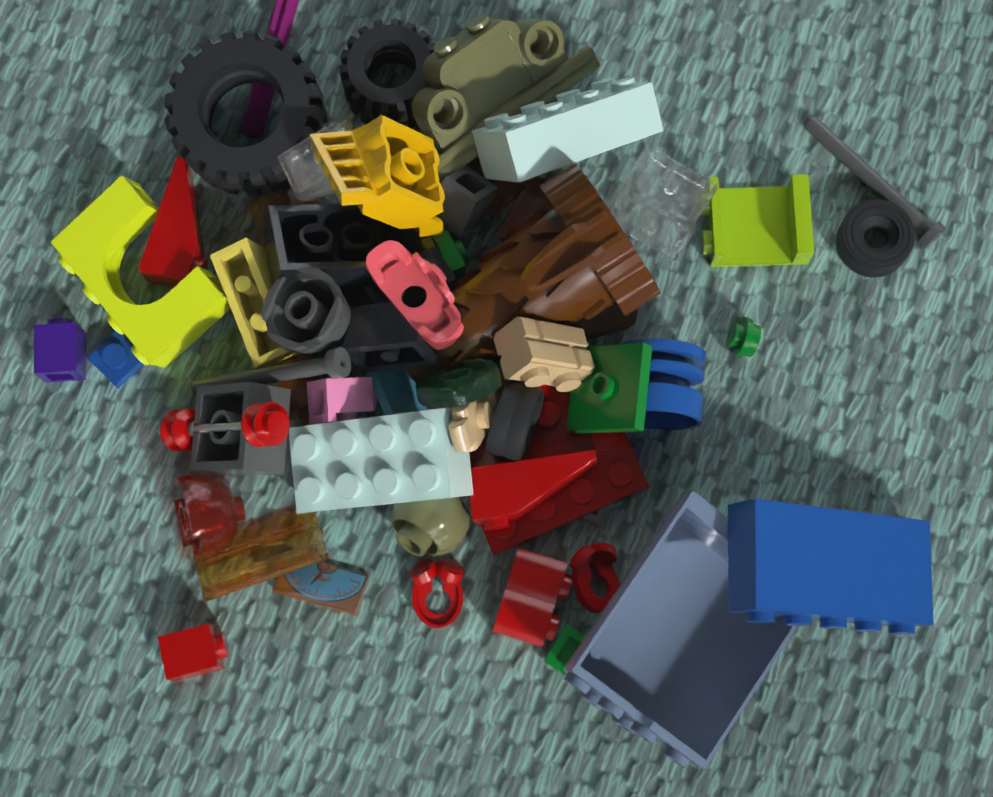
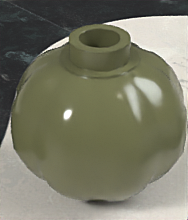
(430, 525)

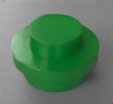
(743, 338)

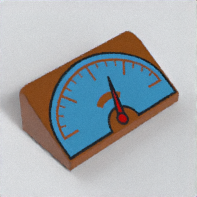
(324, 586)

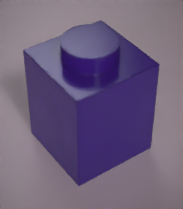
(59, 351)

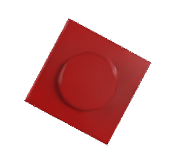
(193, 652)

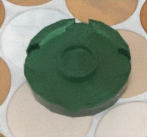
(459, 386)

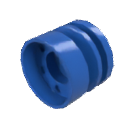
(672, 372)

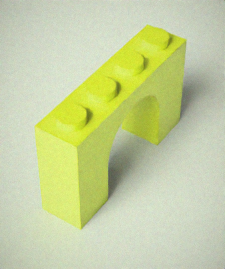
(94, 251)

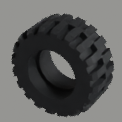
(214, 74)

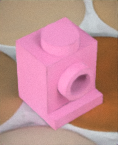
(339, 399)

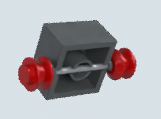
(232, 429)

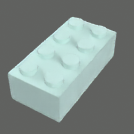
(567, 129)
(377, 461)

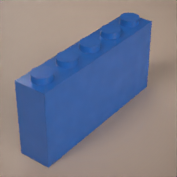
(828, 567)

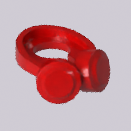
(602, 558)
(451, 575)

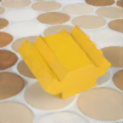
(385, 173)

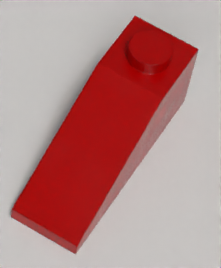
(176, 235)
(517, 487)

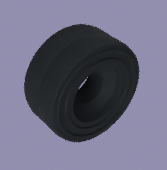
(888, 219)
(515, 420)

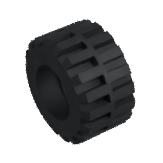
(379, 47)

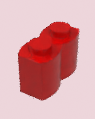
(531, 598)

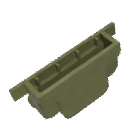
(488, 73)

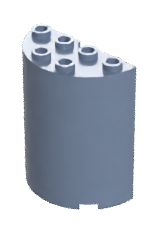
(666, 646)

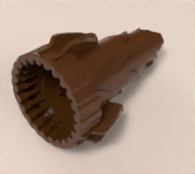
(555, 264)

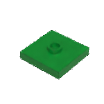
(614, 393)

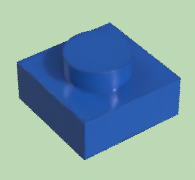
(115, 359)

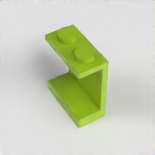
(759, 225)

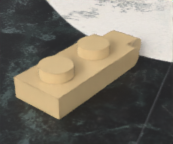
(472, 422)

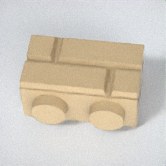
(543, 353)

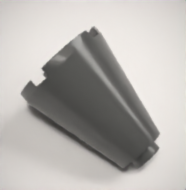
(307, 313)

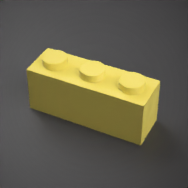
(246, 281)

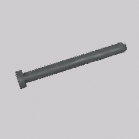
(928, 231)
(335, 363)

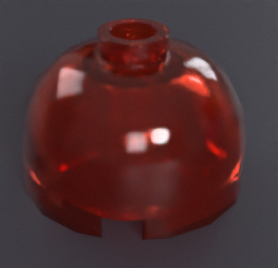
(207, 514)

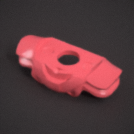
(397, 269)

